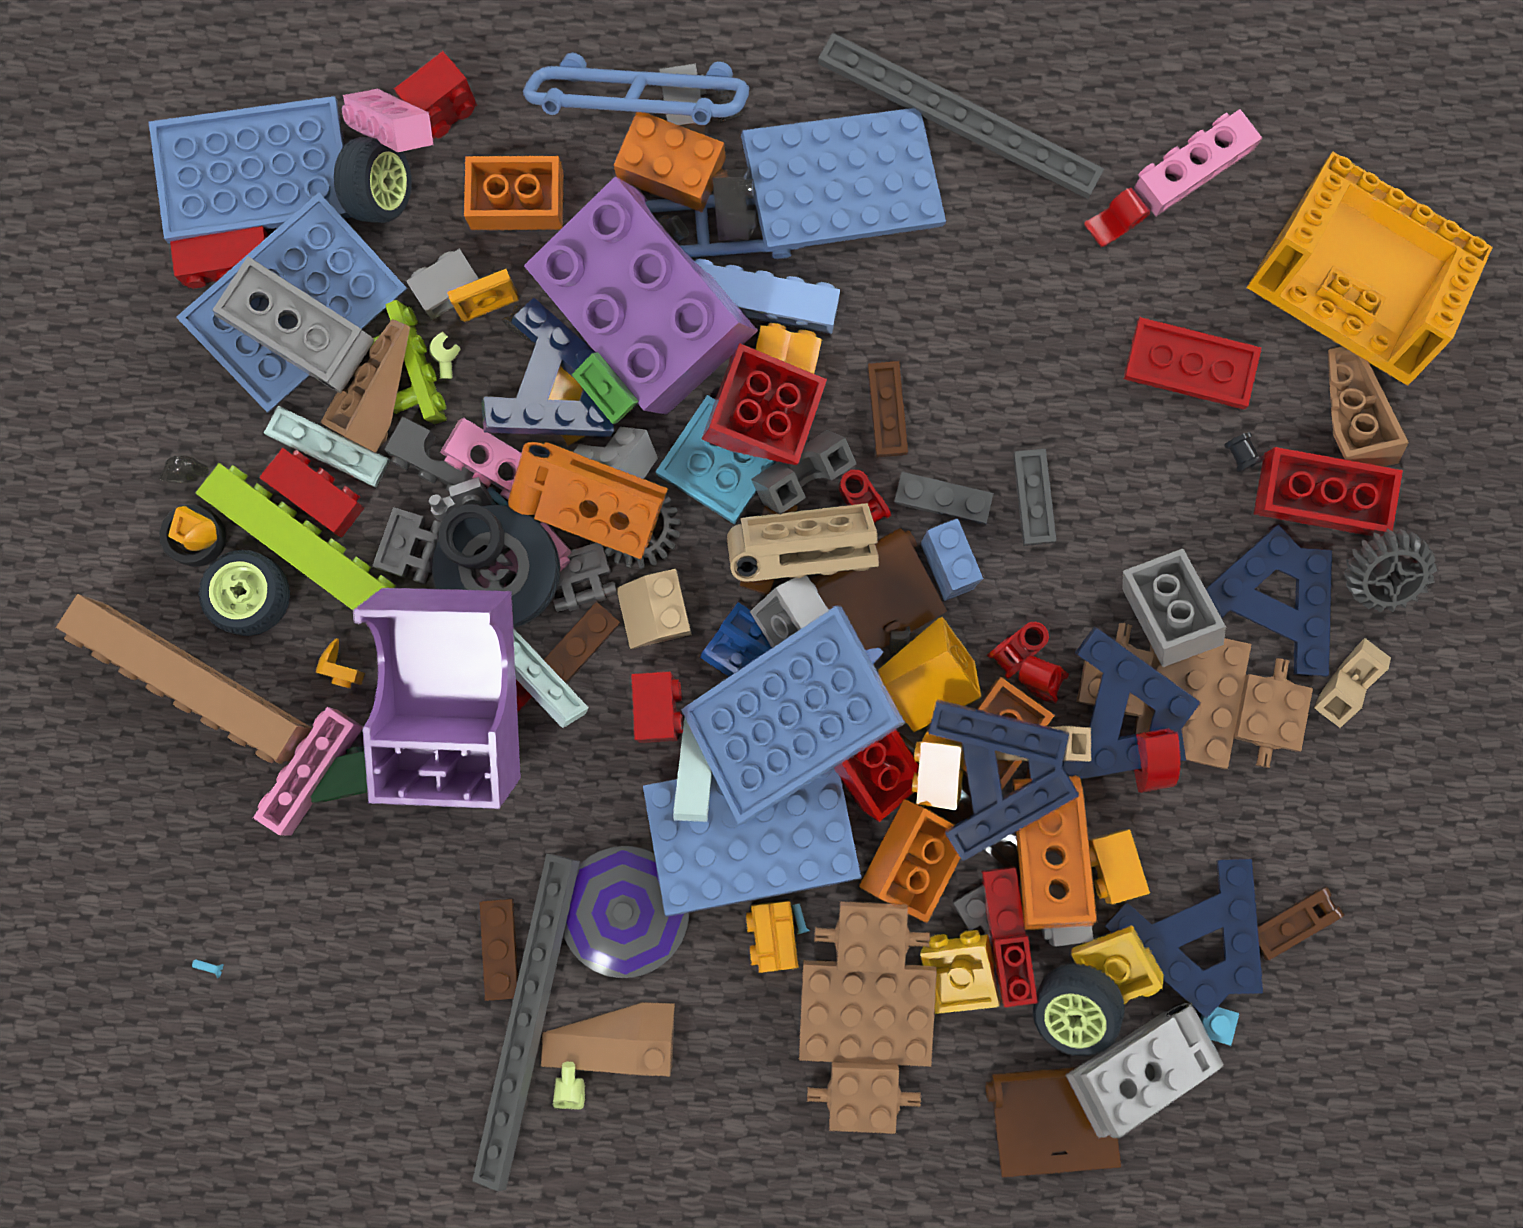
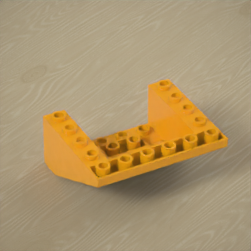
(1372, 269)

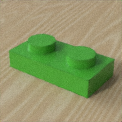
(605, 387)

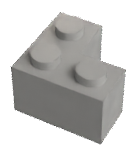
(626, 451)

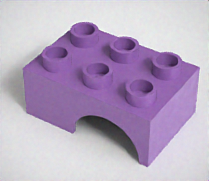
(639, 298)
(442, 699)

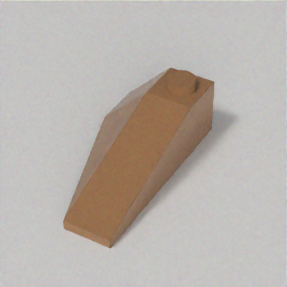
(368, 404)
(1361, 413)
(621, 1041)

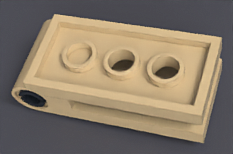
(803, 543)

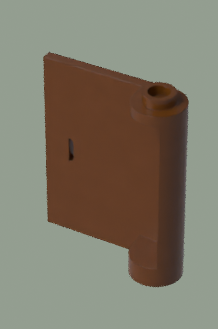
(886, 593)
(1040, 1121)

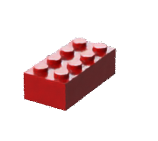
(1327, 492)

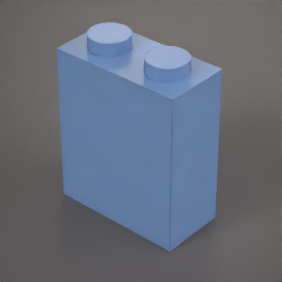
(951, 559)

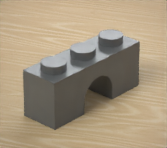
(411, 447)
(822, 457)

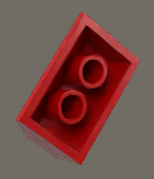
(880, 775)

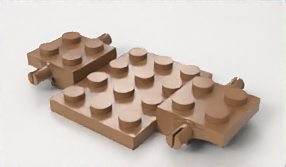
(1232, 704)
(867, 1016)

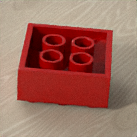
(764, 407)

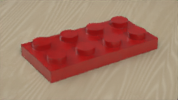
(1192, 363)

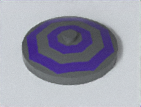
(619, 914)

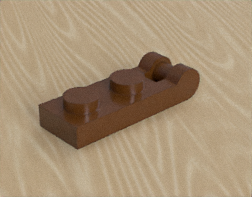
(1297, 923)

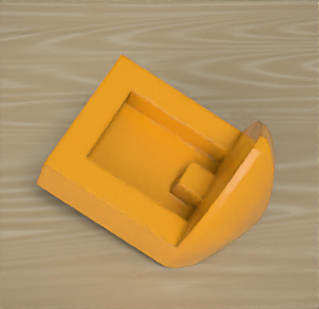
(192, 529)
(341, 675)

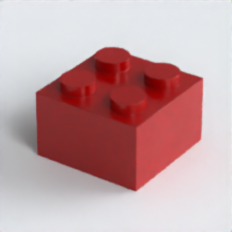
(439, 91)
(655, 707)

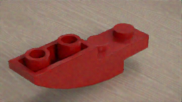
(1009, 937)

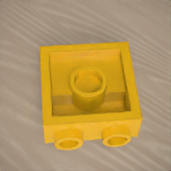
(1124, 961)
(963, 972)

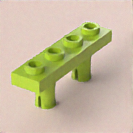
(421, 374)

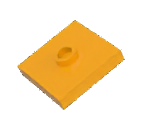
(483, 295)

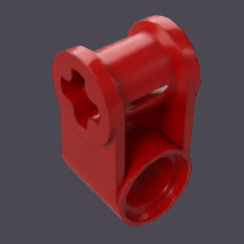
(866, 495)
(1018, 649)
(1042, 678)

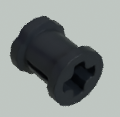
(1244, 452)

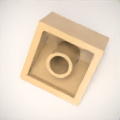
(653, 609)

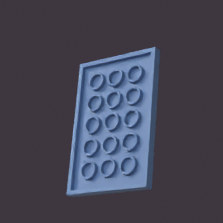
(245, 166)
(843, 179)
(322, 259)
(791, 715)
(781, 851)

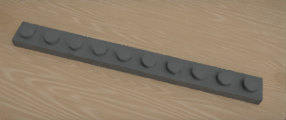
(960, 115)
(525, 1022)

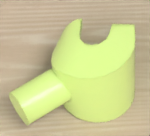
(442, 355)
(569, 1091)

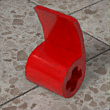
(1121, 216)

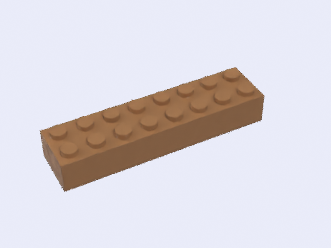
(183, 678)

